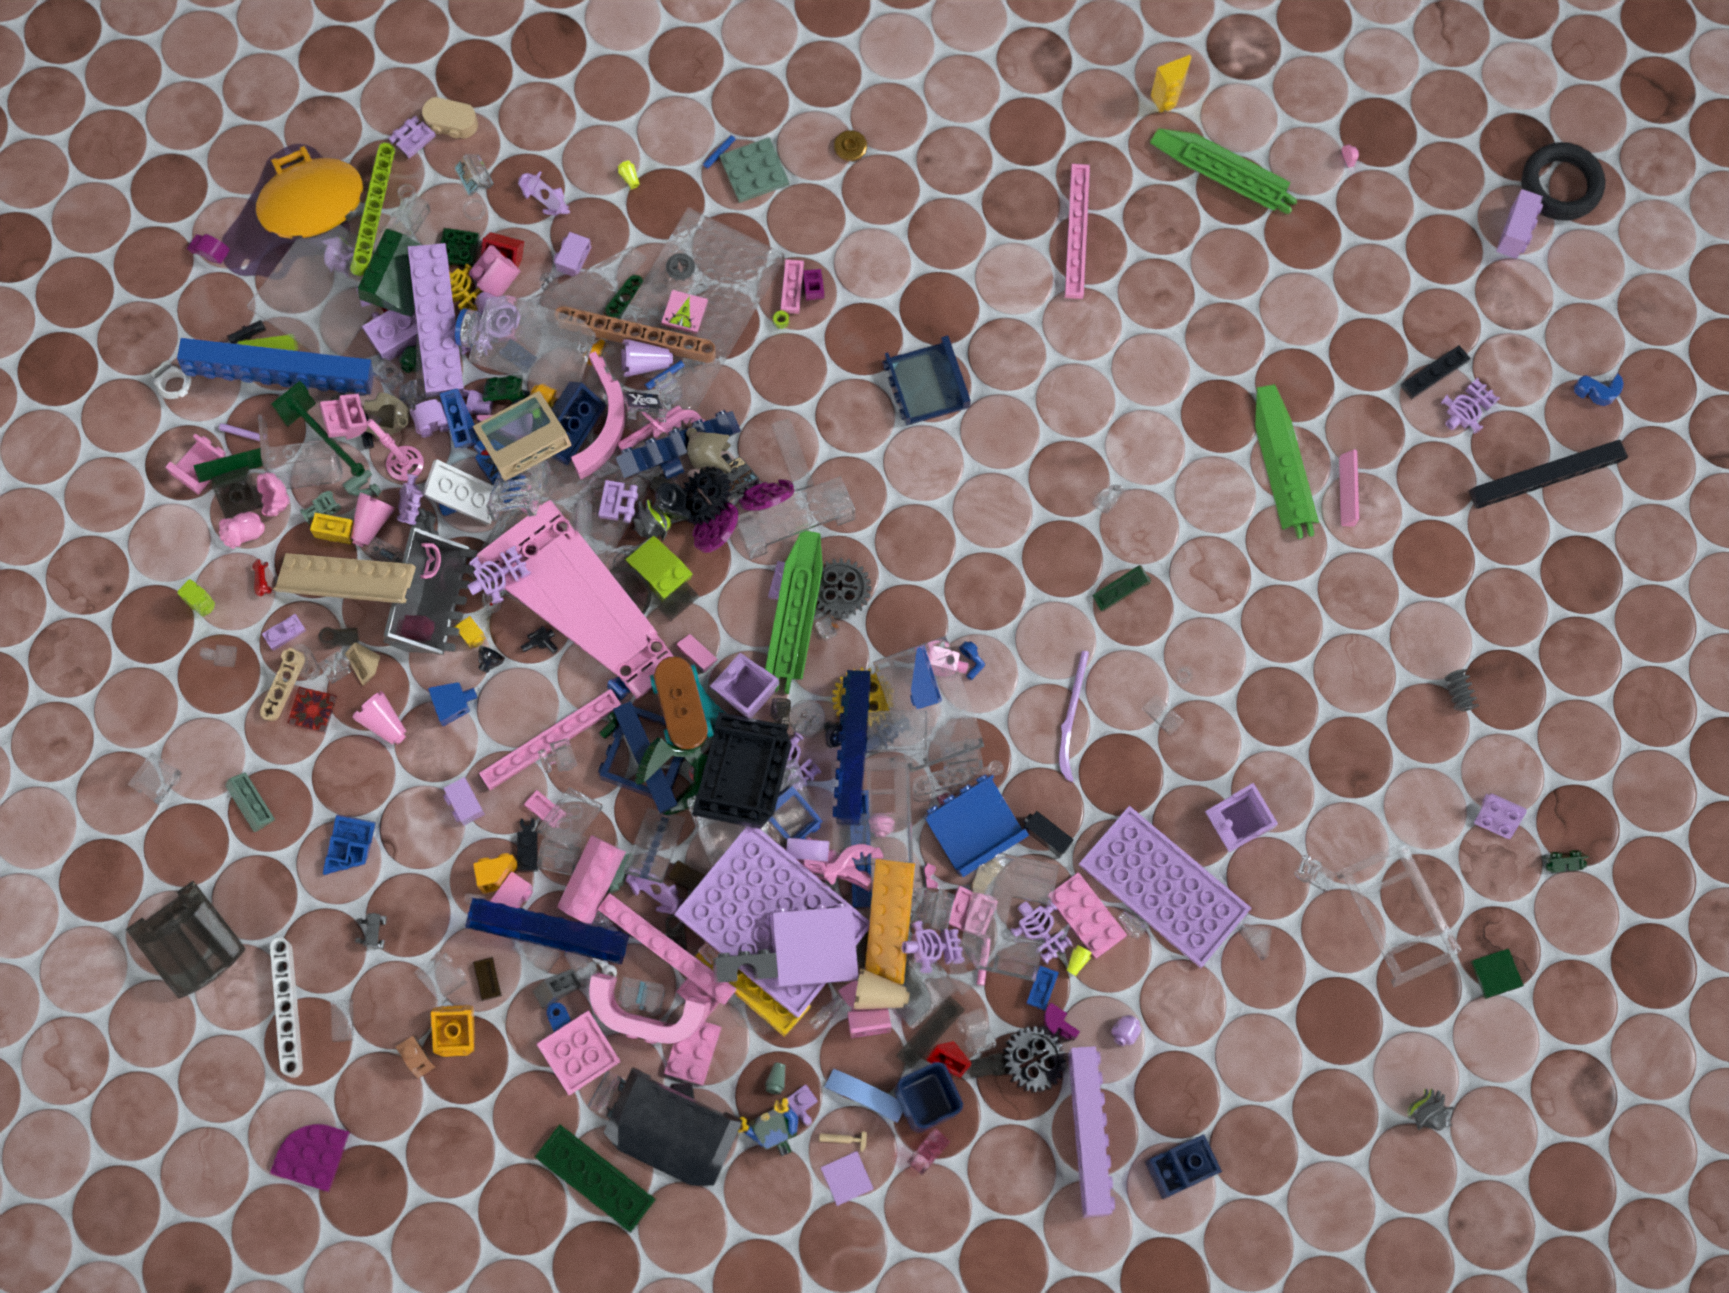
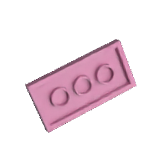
(1087, 916)

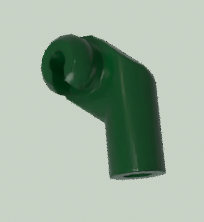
(610, 727)

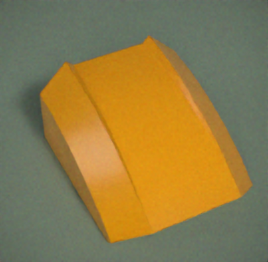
(453, 1030)

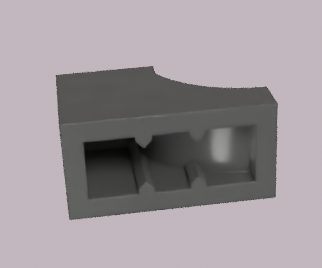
(556, 988)

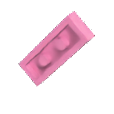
(792, 286)

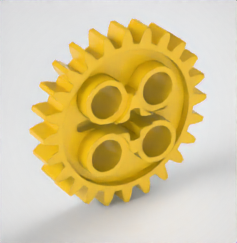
(877, 698)

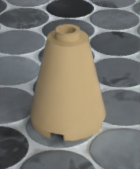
(879, 993)

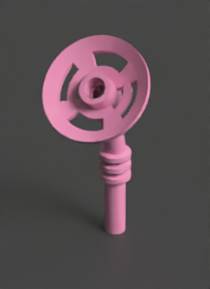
(400, 453)

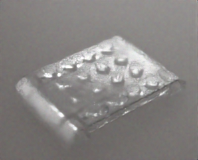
(950, 723)

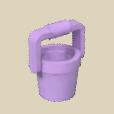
(476, 404)

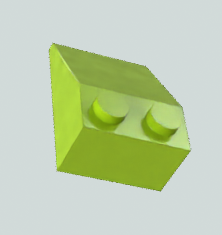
(659, 567)

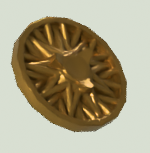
(850, 145)

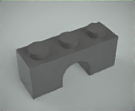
(763, 964)

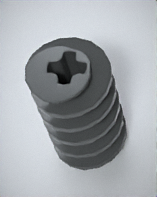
(1460, 690)

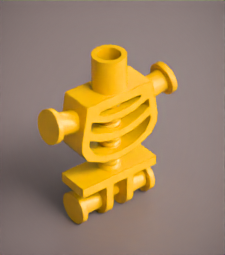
(458, 282)

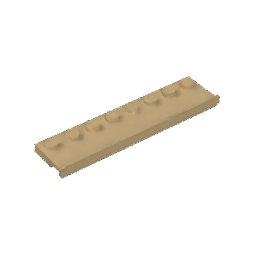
(345, 578)

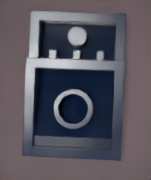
(1183, 1166)

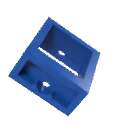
(812, 826)

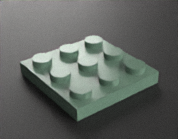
(754, 170)

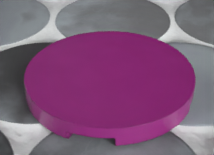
(766, 495)
(713, 535)

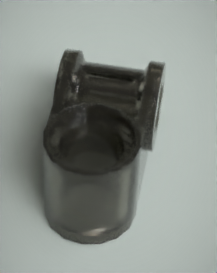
(677, 935)

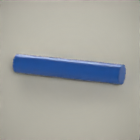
(720, 150)
(674, 368)

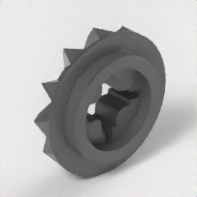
(686, 261)

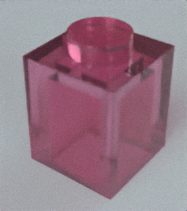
(418, 627)

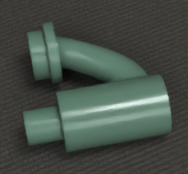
(354, 483)

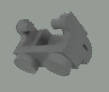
(425, 521)
(372, 931)

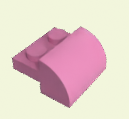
(494, 272)
(344, 416)

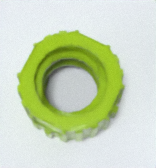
(781, 325)

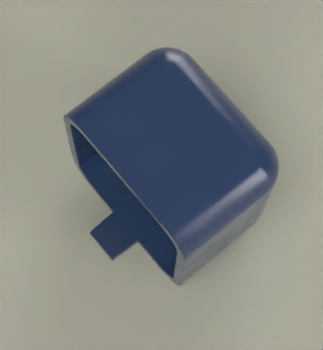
(928, 1097)

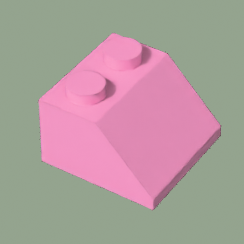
(868, 1022)

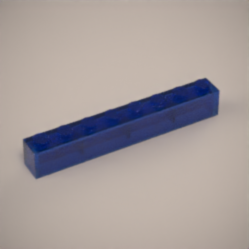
(853, 748)
(547, 930)

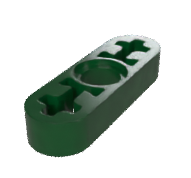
(625, 289)

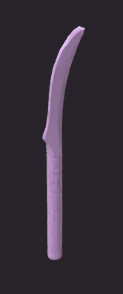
(1066, 727)

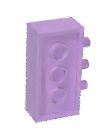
(391, 333)

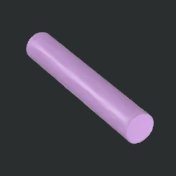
(240, 432)

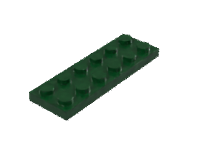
(595, 1178)

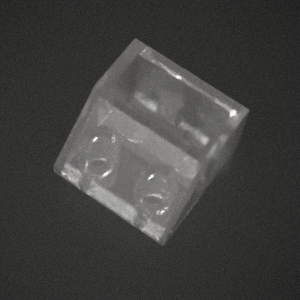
(931, 907)

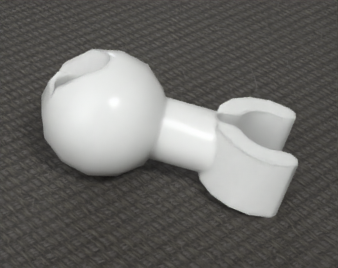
(606, 968)

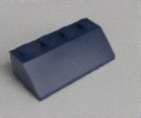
(577, 413)

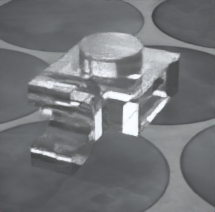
(222, 655)

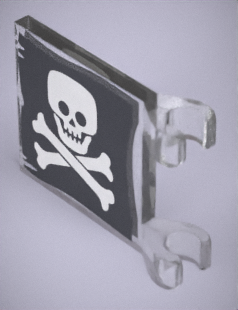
(644, 403)

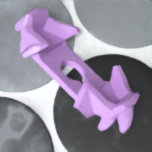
(533, 184)
(667, 897)

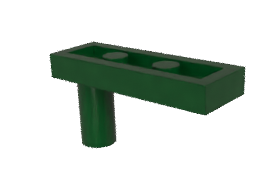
(1121, 588)

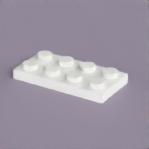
(458, 491)

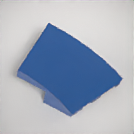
(349, 843)

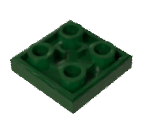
(460, 246)
(1497, 973)

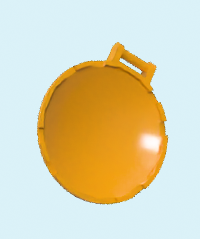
(308, 195)

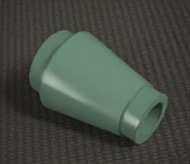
(776, 1080)

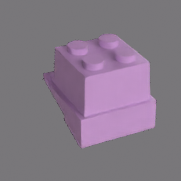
(745, 685)
(1241, 818)

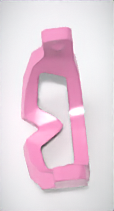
(429, 574)

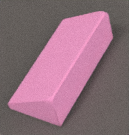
(696, 653)

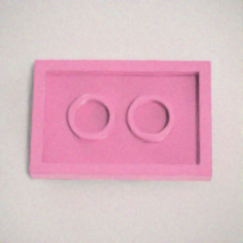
(693, 1055)

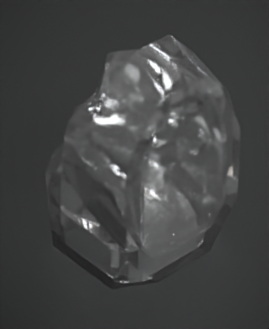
(1108, 498)

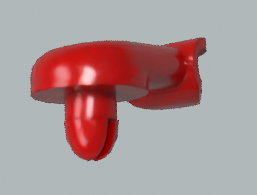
(260, 583)

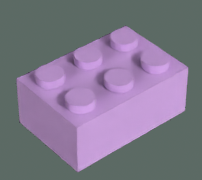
(1520, 224)

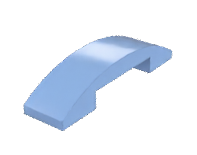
(864, 1094)

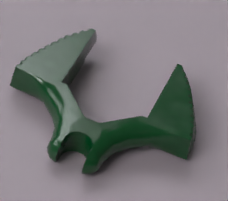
(658, 754)

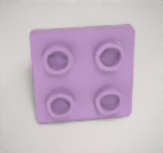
(1499, 815)

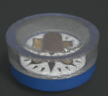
(467, 327)

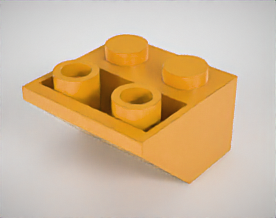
(493, 872)

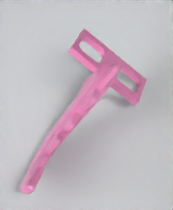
(672, 421)
(844, 860)

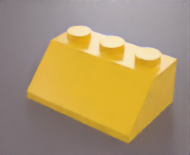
(1169, 83)

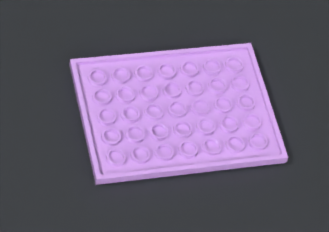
(741, 891)

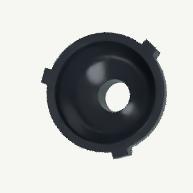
(489, 658)
(831, 735)

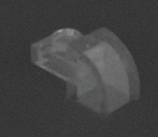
(1311, 871)

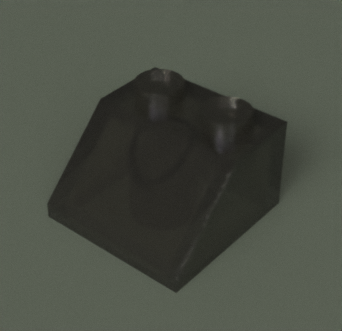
(236, 492)

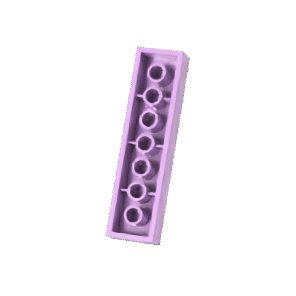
(435, 319)
(1089, 1132)

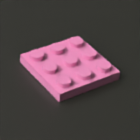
(578, 1052)

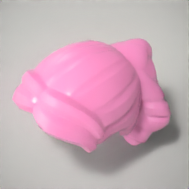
(273, 494)
(240, 529)

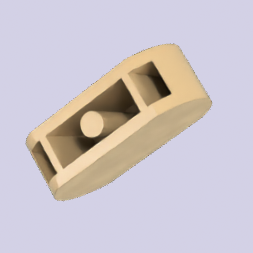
(450, 117)

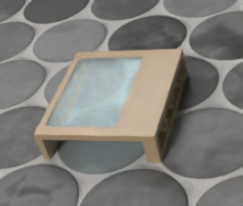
(522, 435)

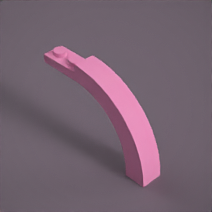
(607, 442)

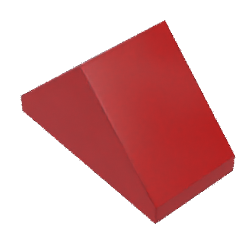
(951, 1057)

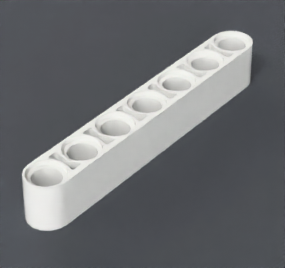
(291, 1015)

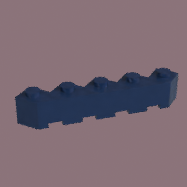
(675, 445)

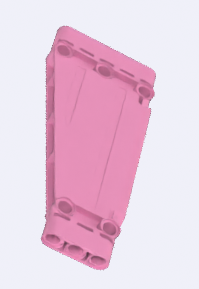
(578, 596)

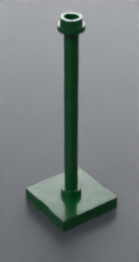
(295, 404)

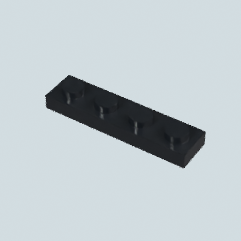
(1435, 372)

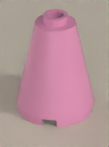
(369, 519)
(381, 719)

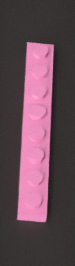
(1077, 231)
(566, 728)
(666, 948)

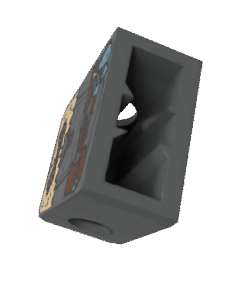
(741, 476)

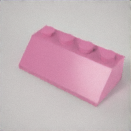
(591, 880)

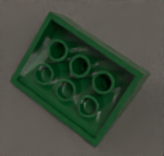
(388, 275)

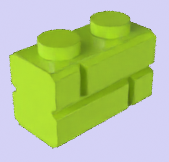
(196, 598)

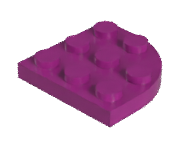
(311, 1155)

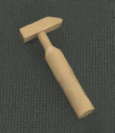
(843, 1139)

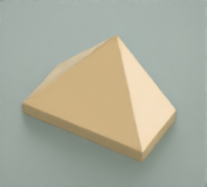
(363, 662)

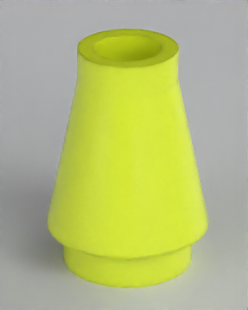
(629, 174)
(1078, 960)

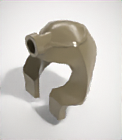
(391, 410)
(706, 448)

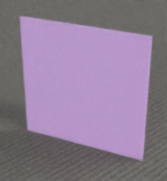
(847, 1178)

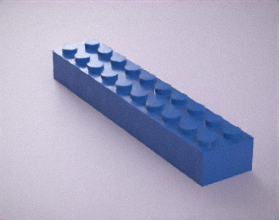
(275, 366)

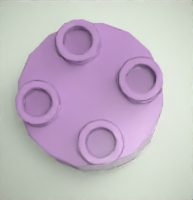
(429, 418)

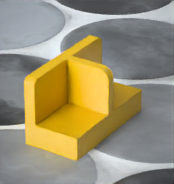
(331, 528)

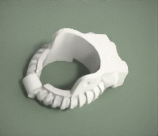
(164, 374)

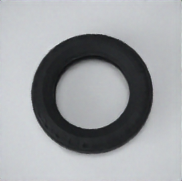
(1577, 156)

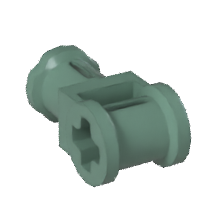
(321, 506)

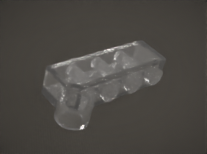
(409, 214)

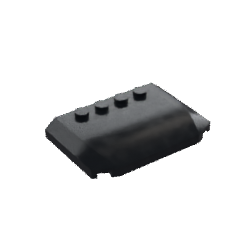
(743, 771)
(671, 1130)

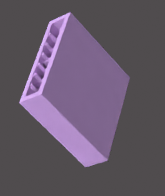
(814, 945)

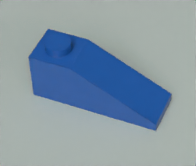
(459, 419)
(924, 685)

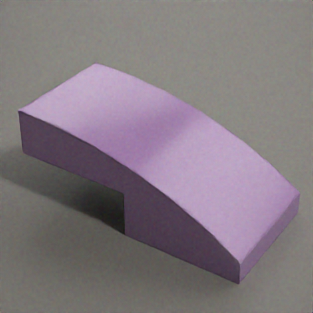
(808, 849)

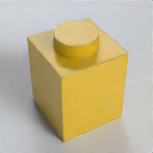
(470, 633)

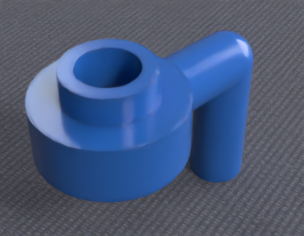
(970, 651)

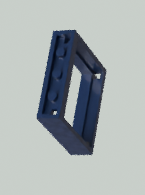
(612, 750)

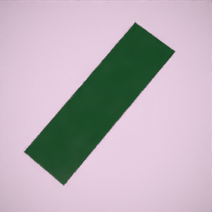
(216, 467)

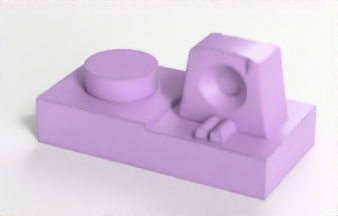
(284, 632)

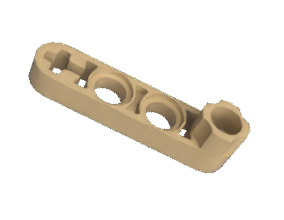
(278, 683)

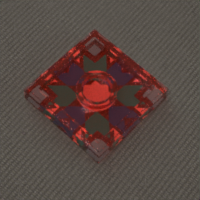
(312, 709)

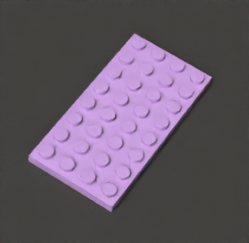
(1165, 886)

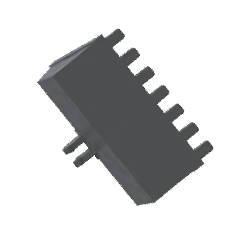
(431, 596)

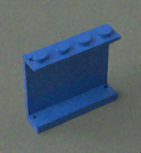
(974, 825)

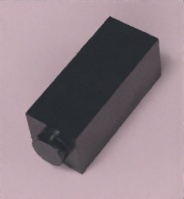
(1047, 833)

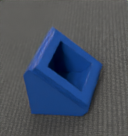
(618, 688)

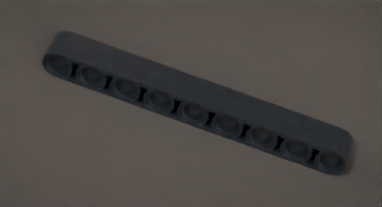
(1548, 474)

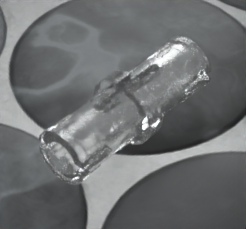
(827, 1012)

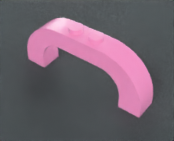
(634, 1026)

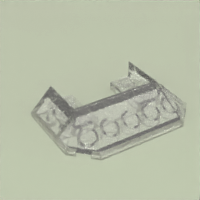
(989, 909)

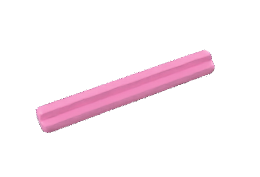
(643, 432)

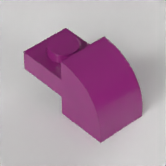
(208, 247)
(813, 284)
(1055, 1021)

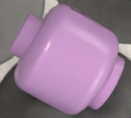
(1126, 1030)

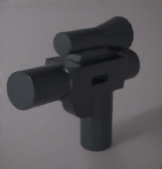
(540, 639)

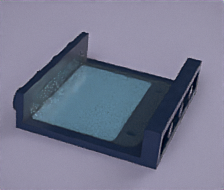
(927, 382)

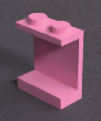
(200, 452)

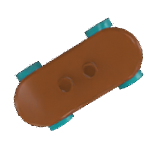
(680, 703)

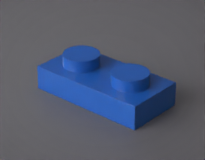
(1042, 988)

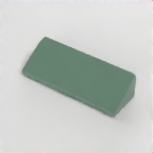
(249, 801)

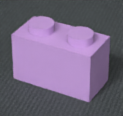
(572, 254)
(464, 801)

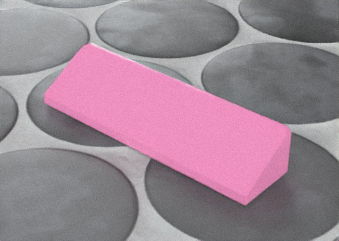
(1349, 488)

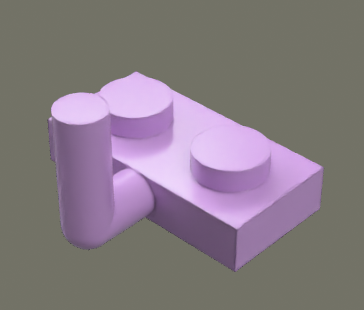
(802, 1101)

